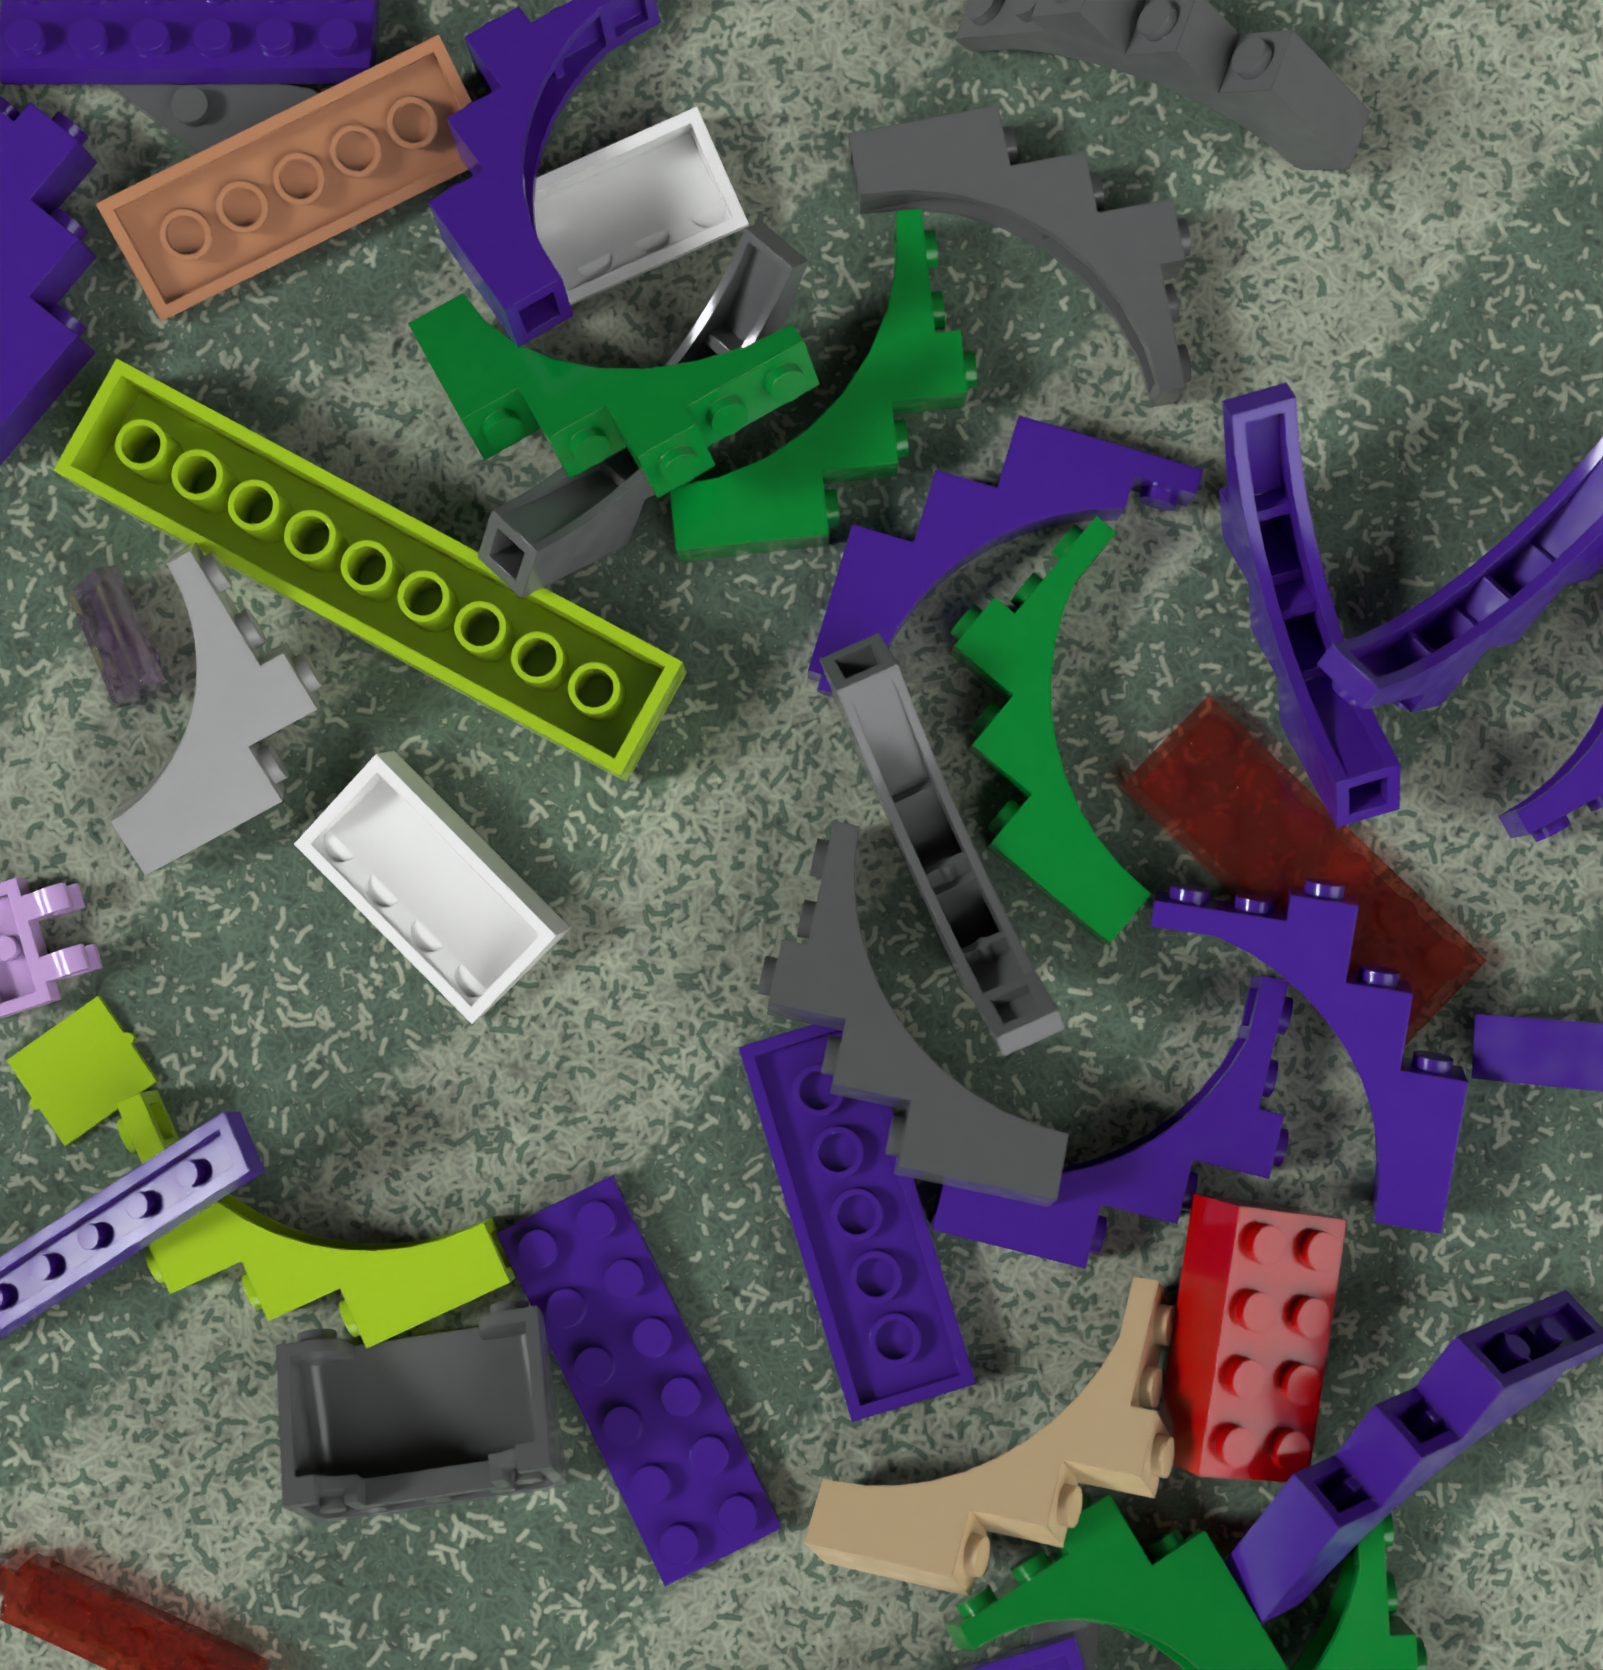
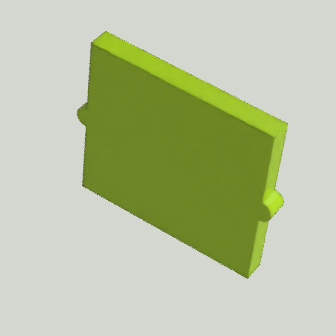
(82, 1070)

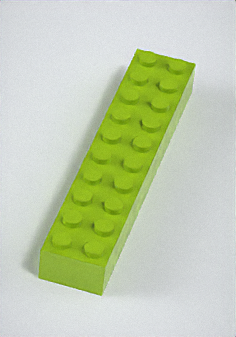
(370, 570)

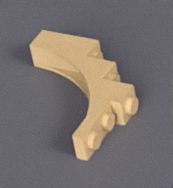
(939, 1527)

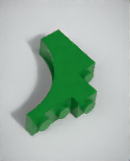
(1171, 1599)

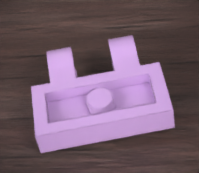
(26, 968)

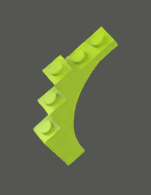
(382, 1284)

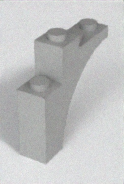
(240, 697)

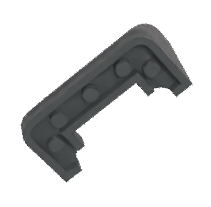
(418, 1418)

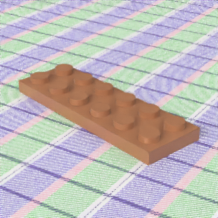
(291, 180)

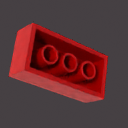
(1250, 1338)

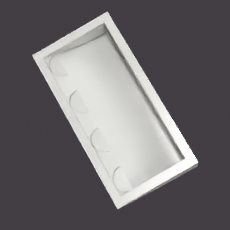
(635, 206)
(431, 885)

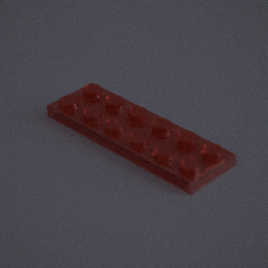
(1267, 831)

